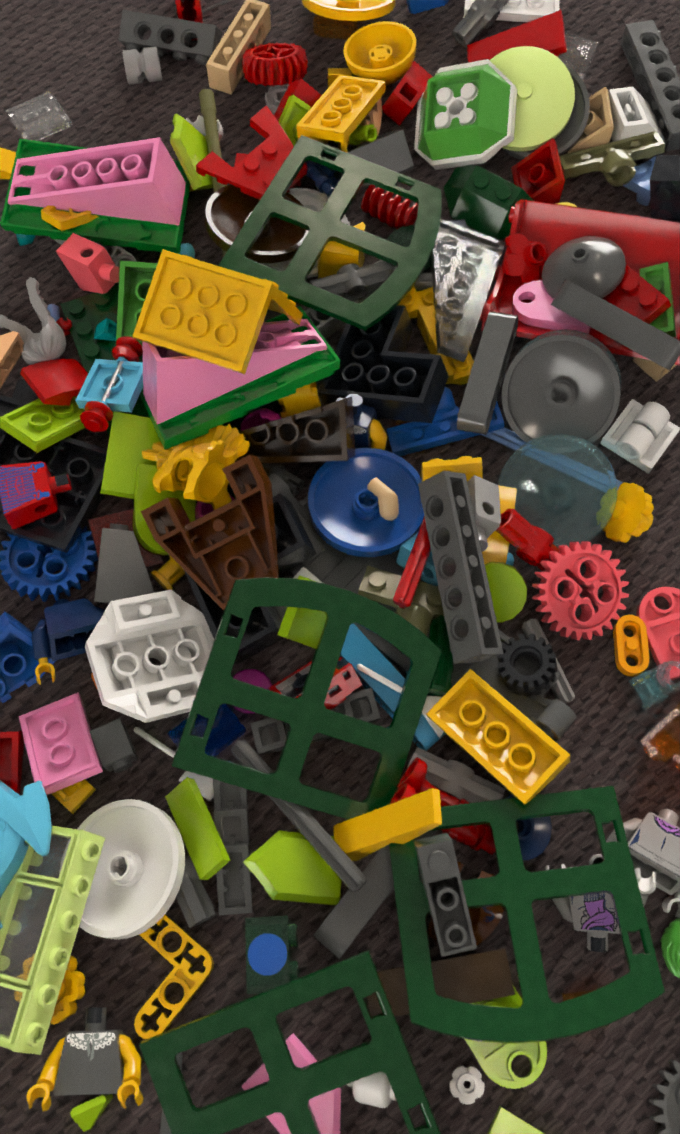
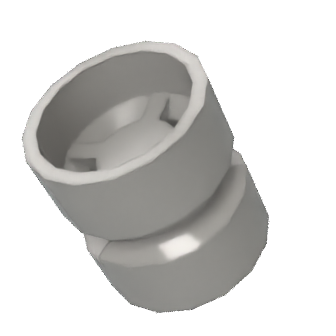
(142, 65)

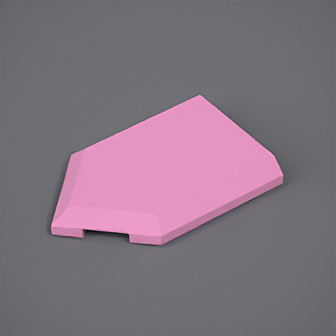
(325, 1107)

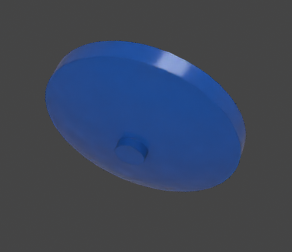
(349, 514)

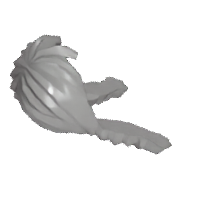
(40, 346)

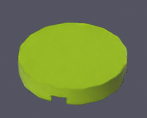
(506, 589)

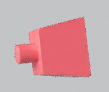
(88, 264)

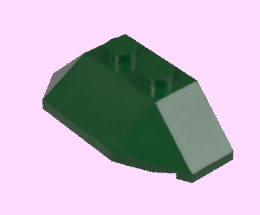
(482, 200)

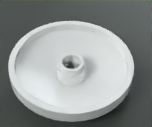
(136, 869)

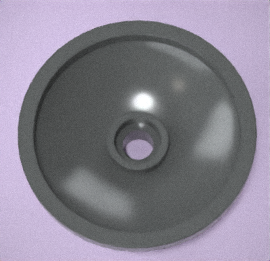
(588, 262)

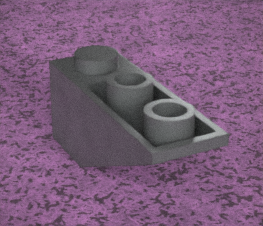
(445, 894)

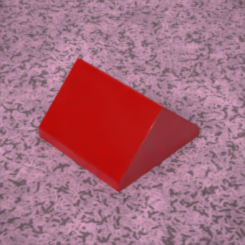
(541, 174)

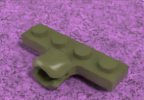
(614, 158)
(381, 587)

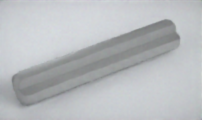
(561, 688)

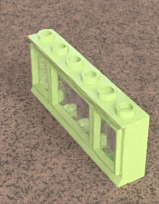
(38, 933)

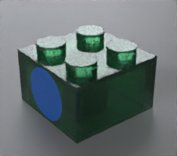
(270, 952)

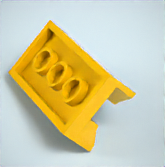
(340, 110)

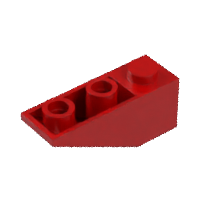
(406, 93)

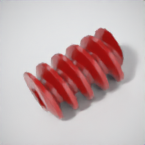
(389, 208)

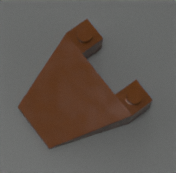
(227, 542)

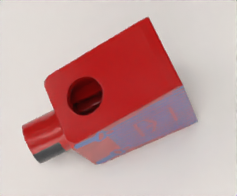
(30, 492)

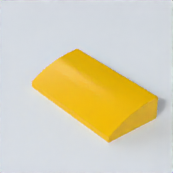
(499, 737)

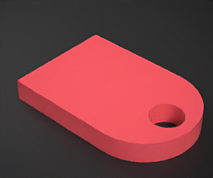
(662, 626)

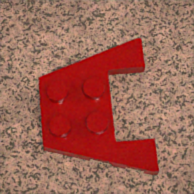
(261, 165)

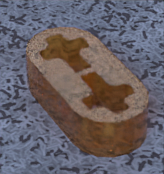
(333, 28)

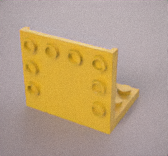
(208, 311)

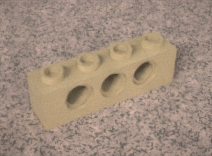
(245, 31)

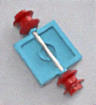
(112, 385)

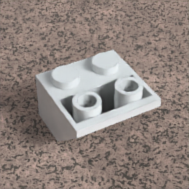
(631, 114)

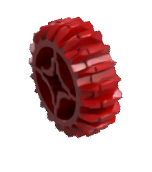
(274, 64)

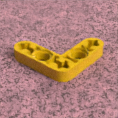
(180, 974)

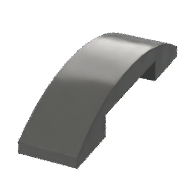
(272, 733)

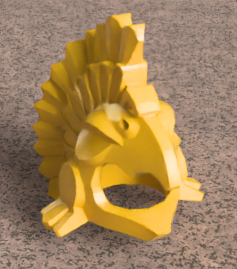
(198, 465)

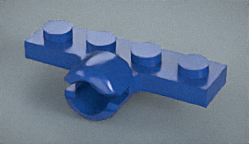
(443, 430)

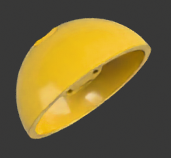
(381, 51)

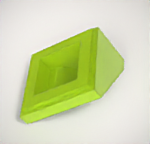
(89, 1112)

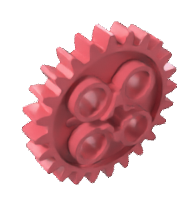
(562, 608)

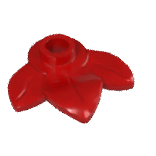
(524, 258)

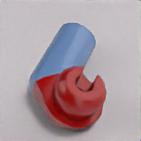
(65, 325)

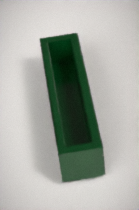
(441, 680)

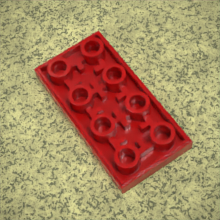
(543, 33)

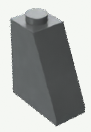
(120, 566)

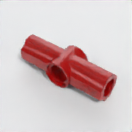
(530, 541)

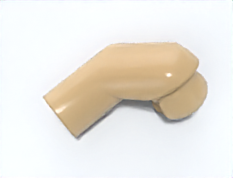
(387, 499)

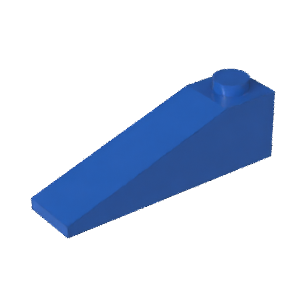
(16, 656)

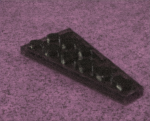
(461, 277)

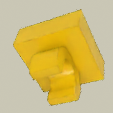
(74, 795)

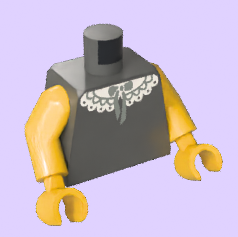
(90, 1064)

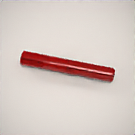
(413, 569)

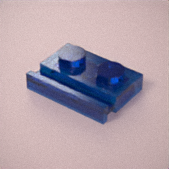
(223, 732)

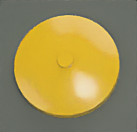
(350, 9)

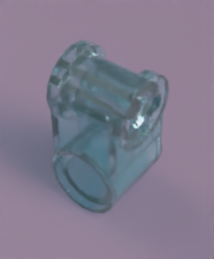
(655, 684)

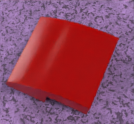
(55, 380)

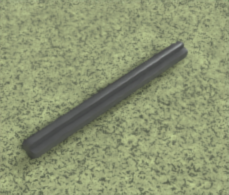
(306, 824)

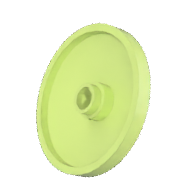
(543, 95)

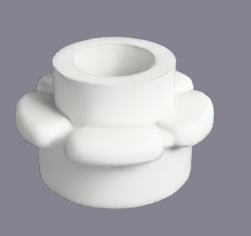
(476, 1088)

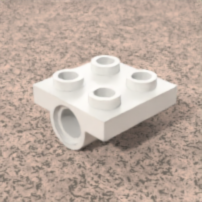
(641, 434)

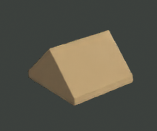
(599, 124)

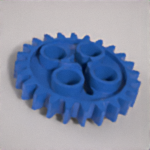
(28, 580)

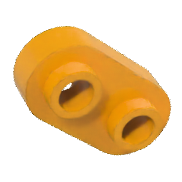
(633, 647)

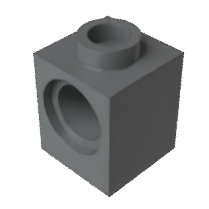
(114, 746)

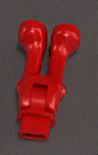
(415, 782)

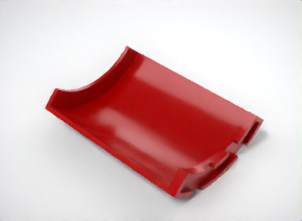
(641, 238)

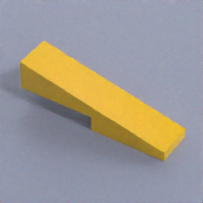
(389, 824)

